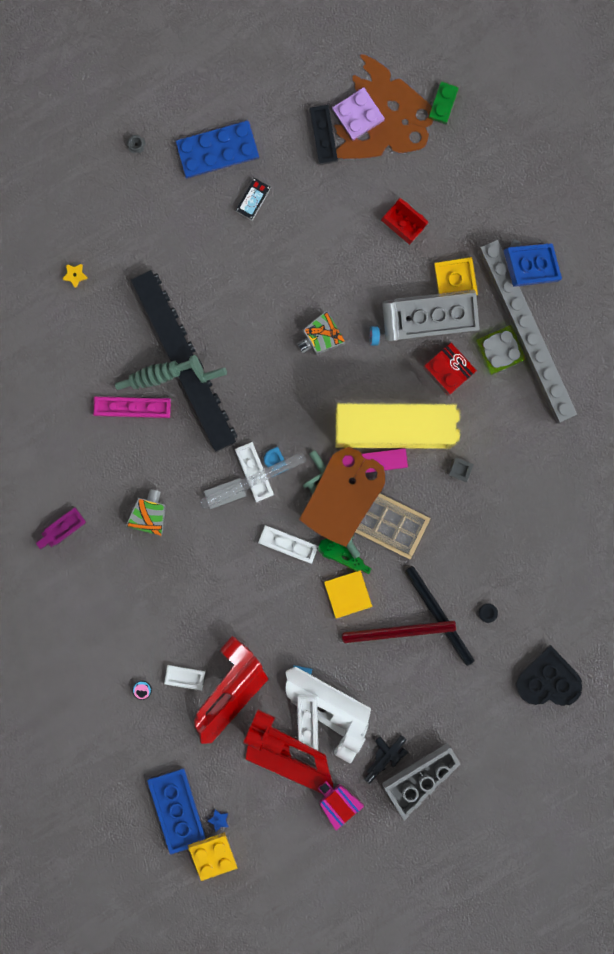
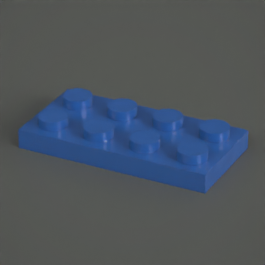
(217, 149)
(176, 810)

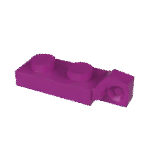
(61, 529)

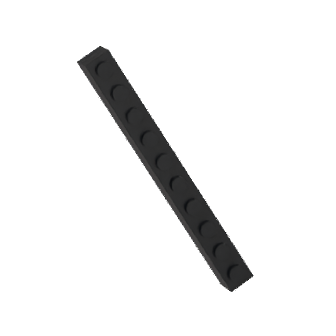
(173, 340)

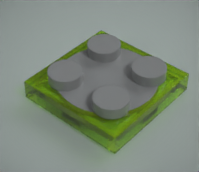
(501, 349)

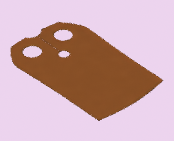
(338, 505)

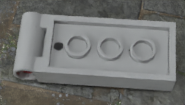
(430, 315)

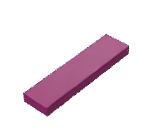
(132, 407)
(389, 459)

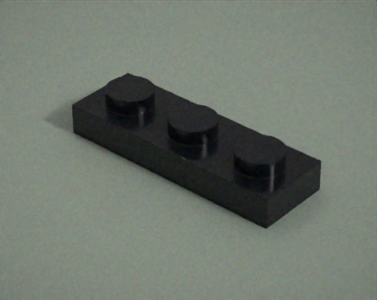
(323, 134)

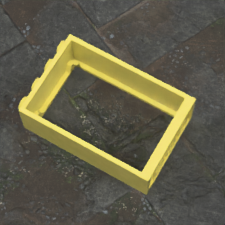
(397, 426)

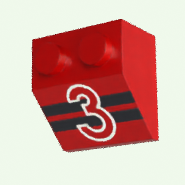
(449, 369)

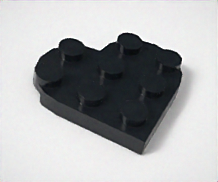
(549, 679)

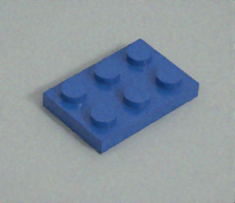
(532, 264)

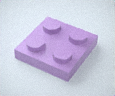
(358, 114)

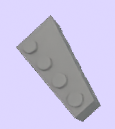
(420, 779)

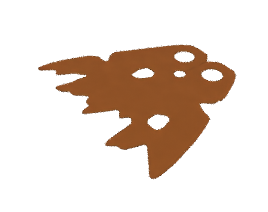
(391, 130)

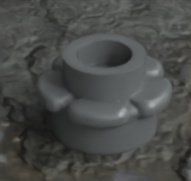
(136, 139)

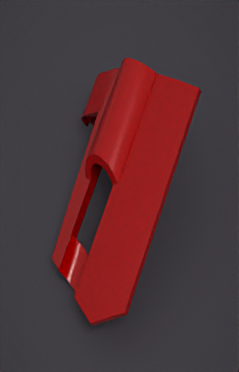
(240, 686)
(271, 751)

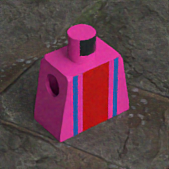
(338, 804)

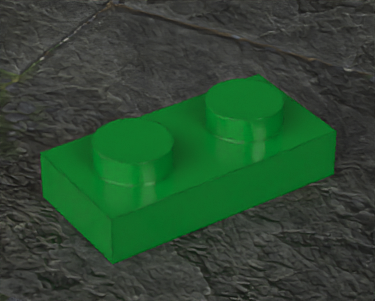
(443, 103)

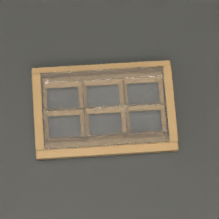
(393, 526)

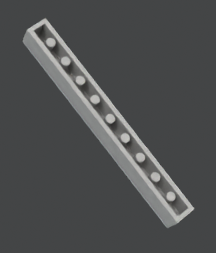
(527, 333)

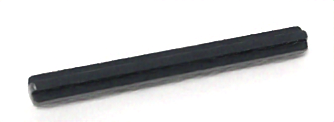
(438, 614)

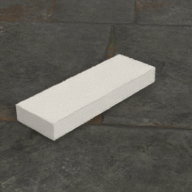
(251, 465)
(288, 544)
(308, 720)

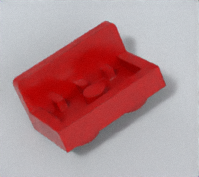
(405, 221)

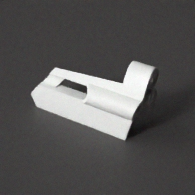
(342, 712)

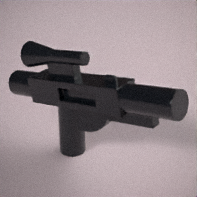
(384, 755)

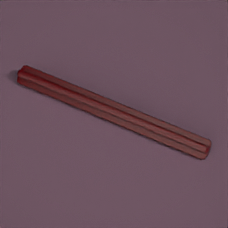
(401, 631)

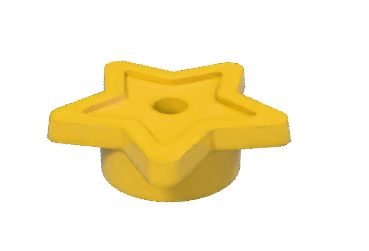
(80, 275)

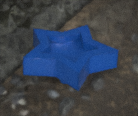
(219, 820)

